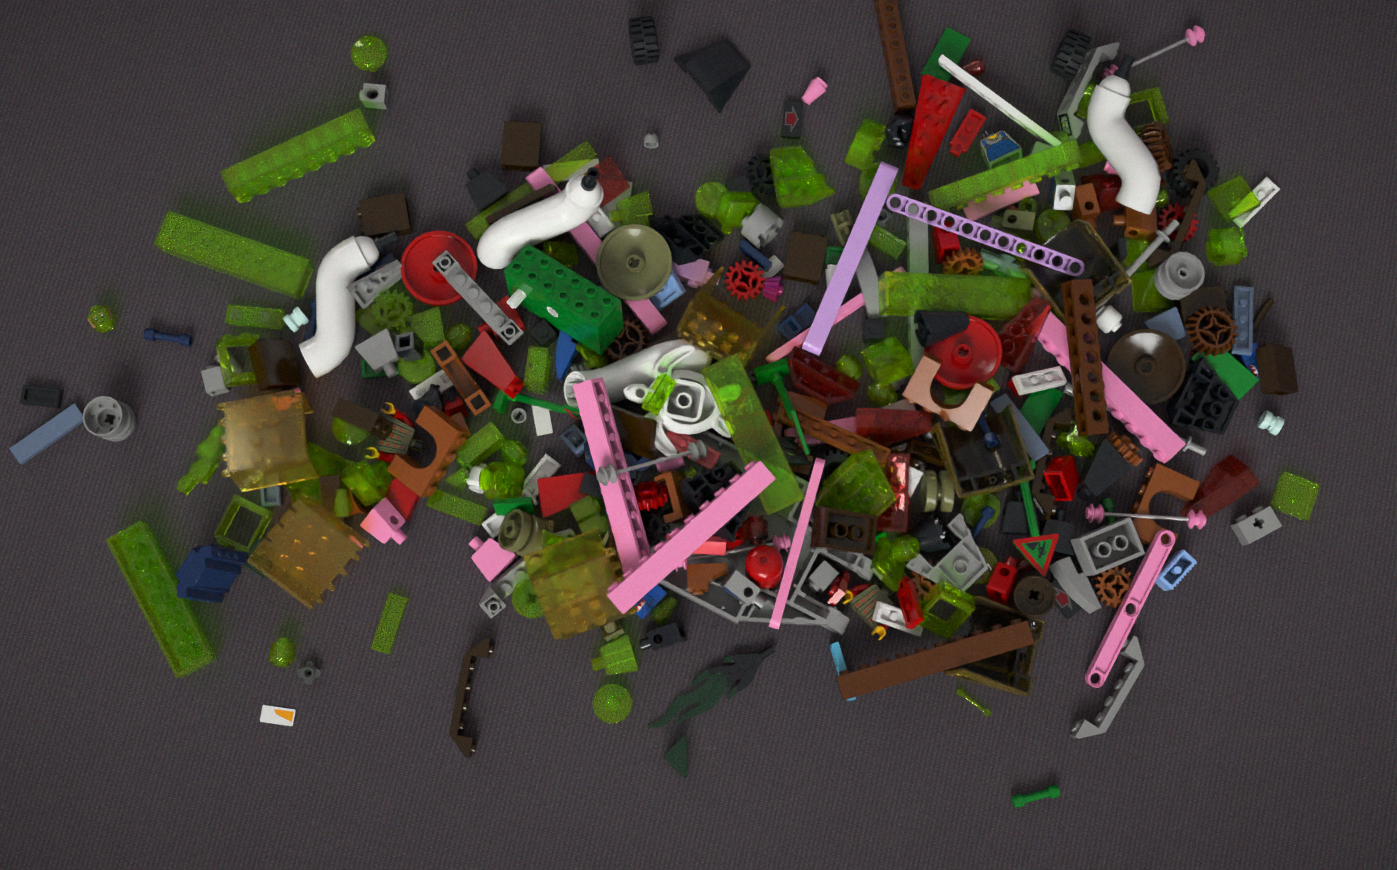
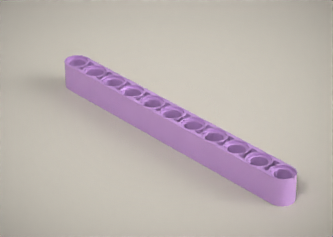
(992, 240)
(850, 258)

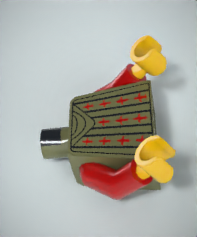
(401, 439)
(863, 601)

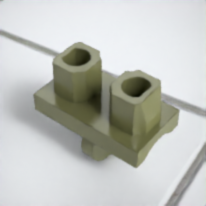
(843, 226)
(612, 630)

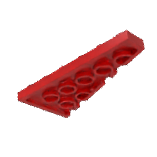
(933, 115)

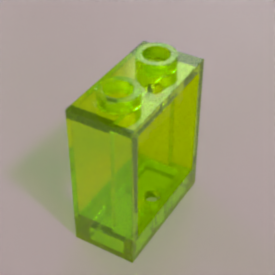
(1156, 105)
(229, 340)
(537, 375)
(480, 446)
(229, 515)
(954, 596)

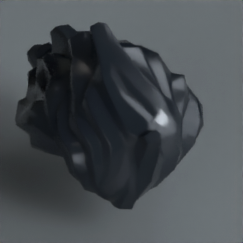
(899, 131)
(431, 398)
(793, 452)

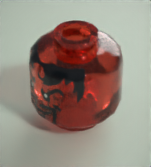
(755, 529)

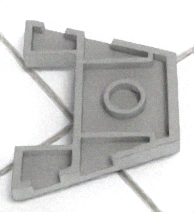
(960, 565)

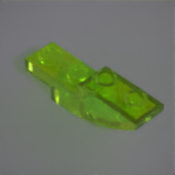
(205, 467)

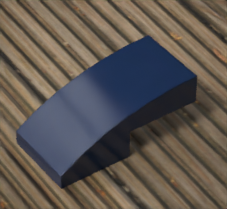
(797, 322)

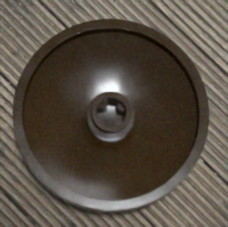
(1148, 364)

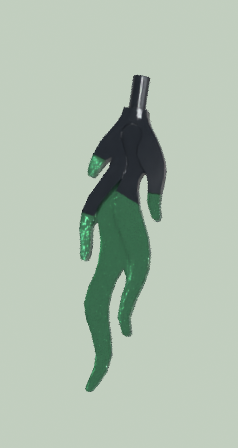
(716, 685)

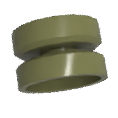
(936, 491)
(521, 532)

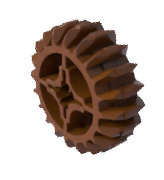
(1158, 142)
(1211, 316)
(632, 343)

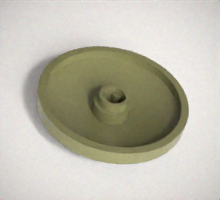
(634, 262)

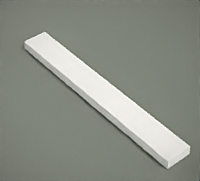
(997, 101)

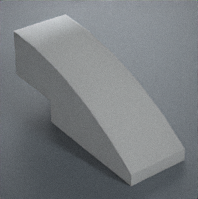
(1075, 584)

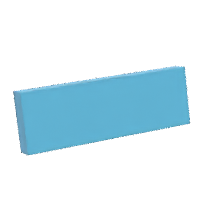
(839, 660)

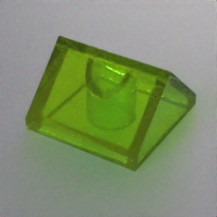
(1145, 294)

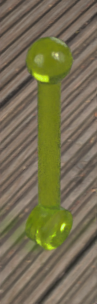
(986, 712)

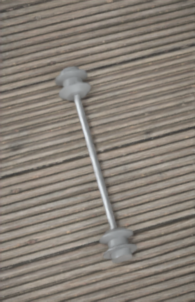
(610, 473)

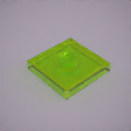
(1233, 199)
(1295, 496)
(886, 566)

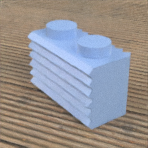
(1175, 570)

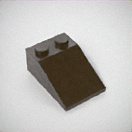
(843, 531)

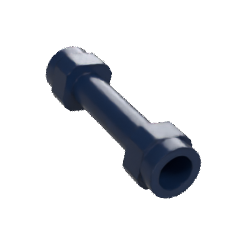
(313, 321)
(153, 334)
(990, 437)
(987, 513)

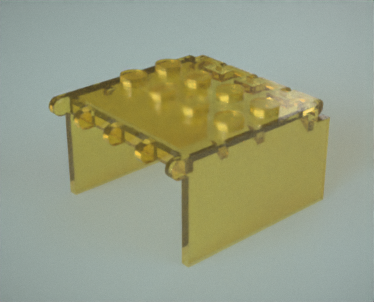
(720, 328)
(266, 440)
(307, 551)
(573, 584)

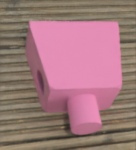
(385, 523)
(490, 558)

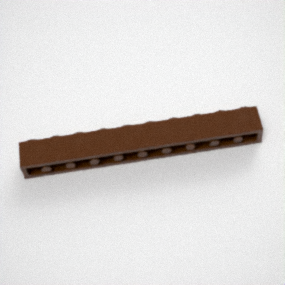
(934, 660)

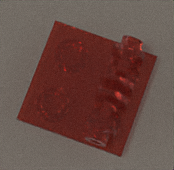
(611, 180)

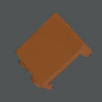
(680, 509)

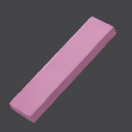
(991, 205)

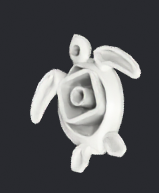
(689, 405)

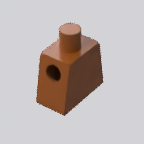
(1085, 204)
(1137, 224)

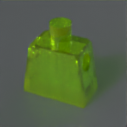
(734, 208)
(632, 210)
(427, 326)
(616, 657)

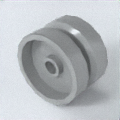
(1179, 276)

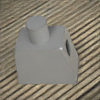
(380, 353)

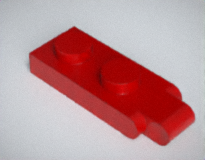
(966, 133)
(838, 588)
(909, 603)

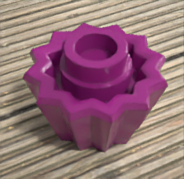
(773, 288)

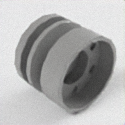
(100, 415)

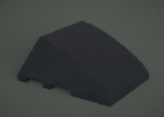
(715, 70)
(687, 236)
(1202, 401)
(702, 488)

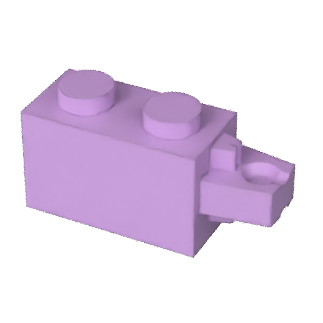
(694, 273)

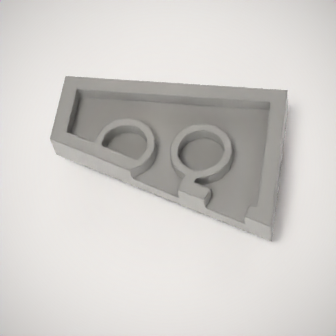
(371, 285)

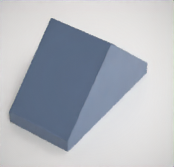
(575, 440)

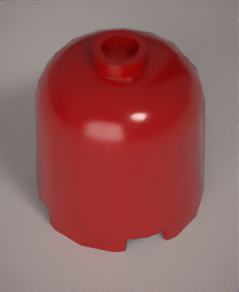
(764, 566)

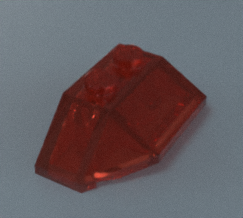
(819, 378)

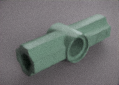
(1002, 265)

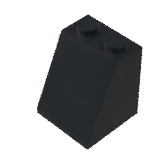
(1100, 471)

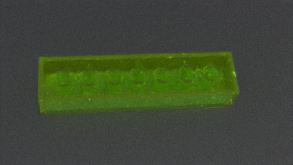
(298, 156)
(1007, 176)
(234, 255)
(974, 295)
(752, 430)
(155, 591)

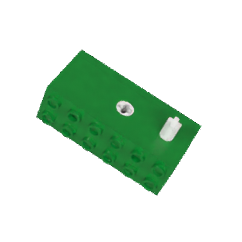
(563, 299)

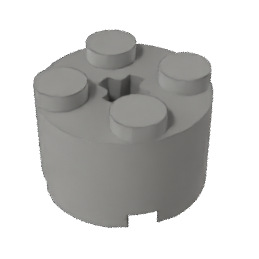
(761, 226)

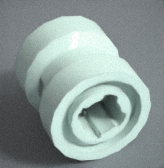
(295, 319)
(1270, 422)

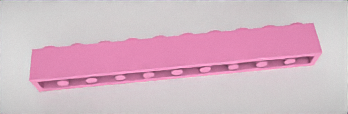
(1119, 398)
(605, 450)
(690, 536)

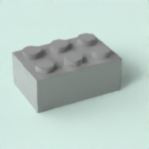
(1107, 546)

